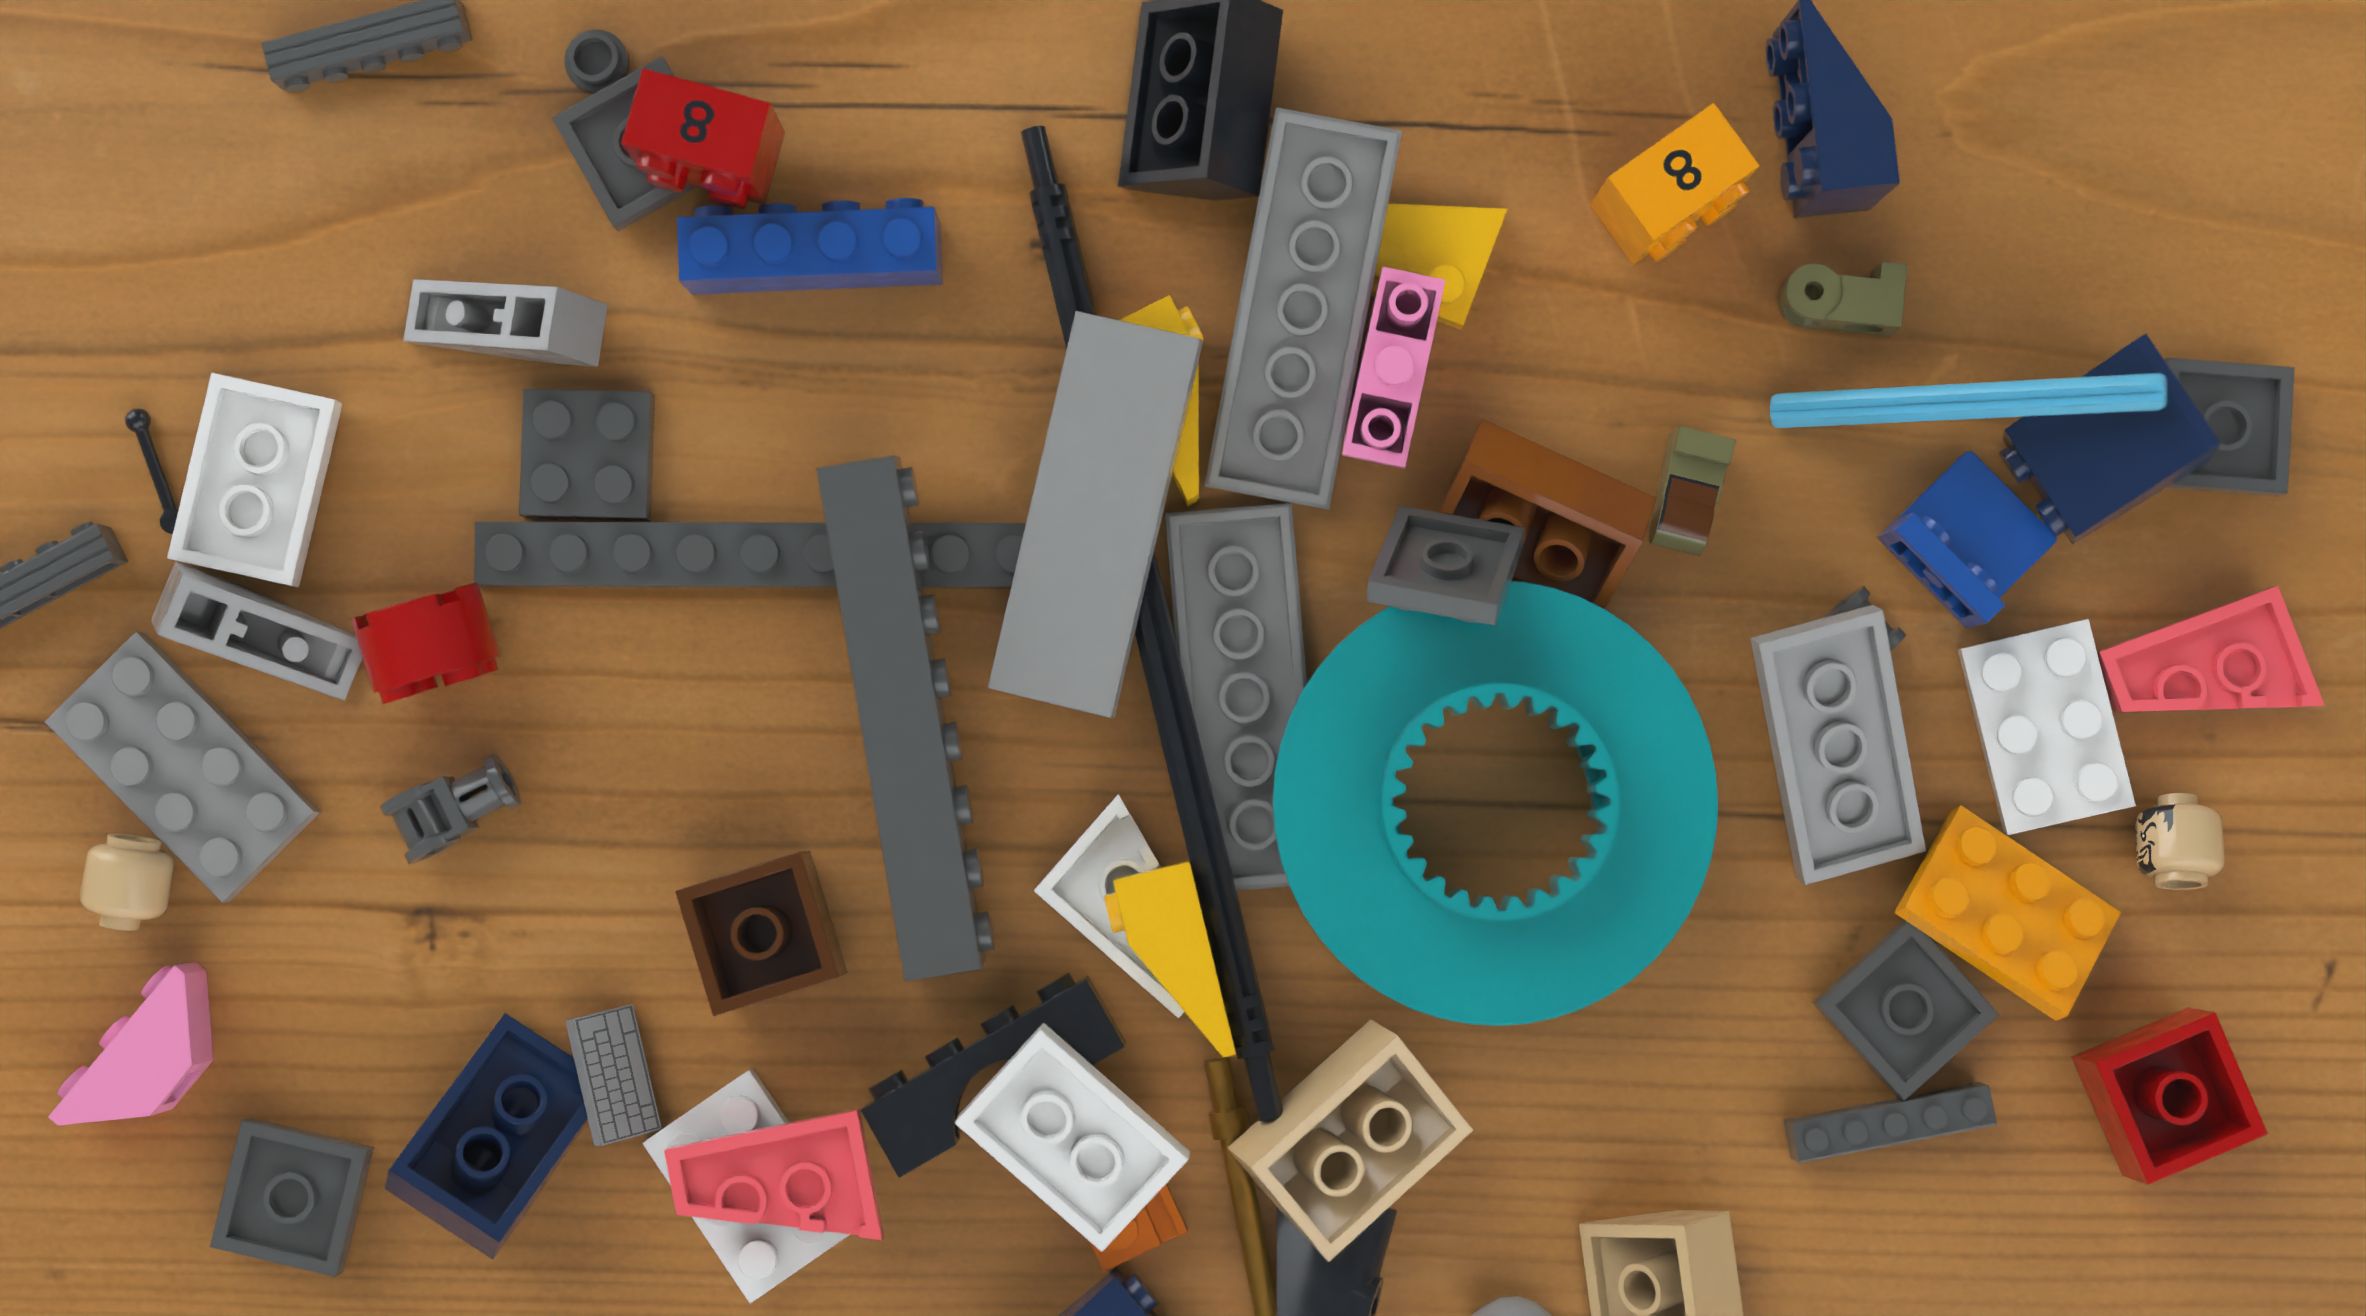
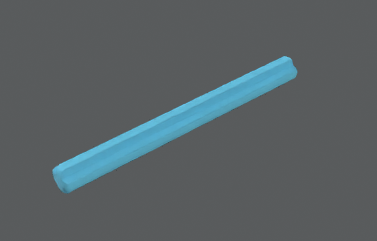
(1970, 401)

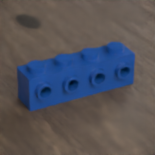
(809, 249)

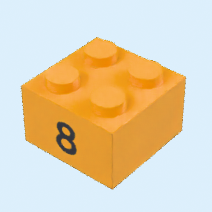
(1673, 184)

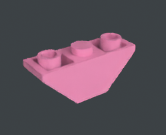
(1392, 367)
(146, 1057)

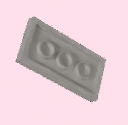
(1838, 744)
(182, 767)

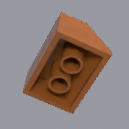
(1575, 519)

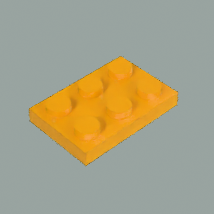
(2008, 913)

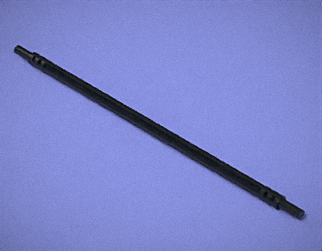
(1168, 691)

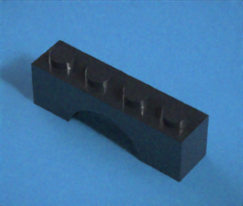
(919, 1114)

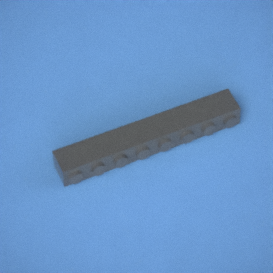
(903, 716)

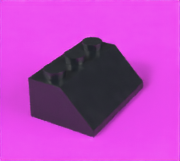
(1201, 98)

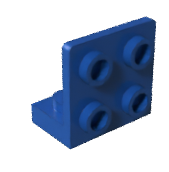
(1968, 540)

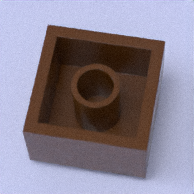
(761, 932)

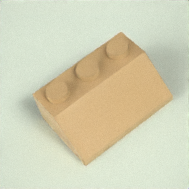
(1351, 1139)
(1662, 1265)

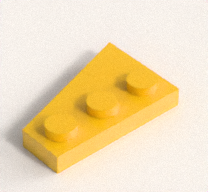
(1441, 244)

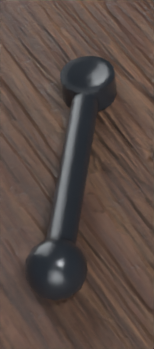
(139, 421)

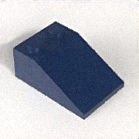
(493, 1137)

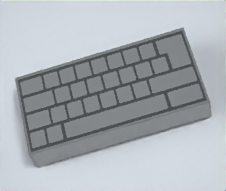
(613, 1075)

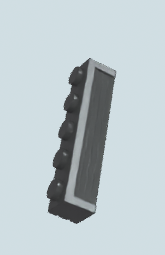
(366, 43)
(57, 570)
(1890, 1122)

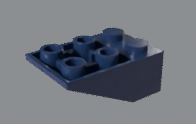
(1830, 120)

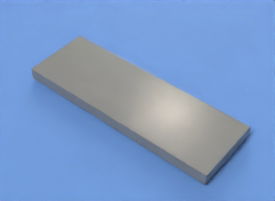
(1302, 308)
(1095, 514)
(1240, 664)

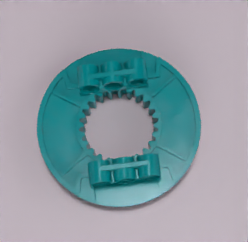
(1645, 780)

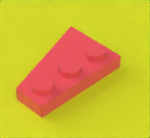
(2214, 661)
(787, 1174)

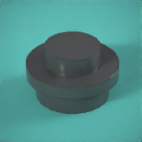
(596, 60)

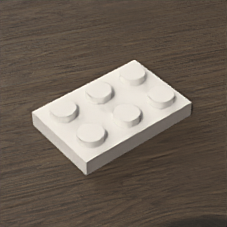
(255, 480)
(2046, 727)
(1072, 1137)
(758, 1253)

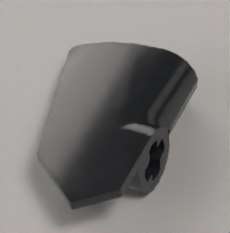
(1334, 1288)

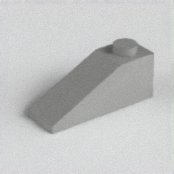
(507, 321)
(256, 631)

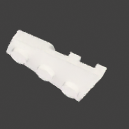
(1086, 873)

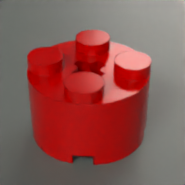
(426, 638)

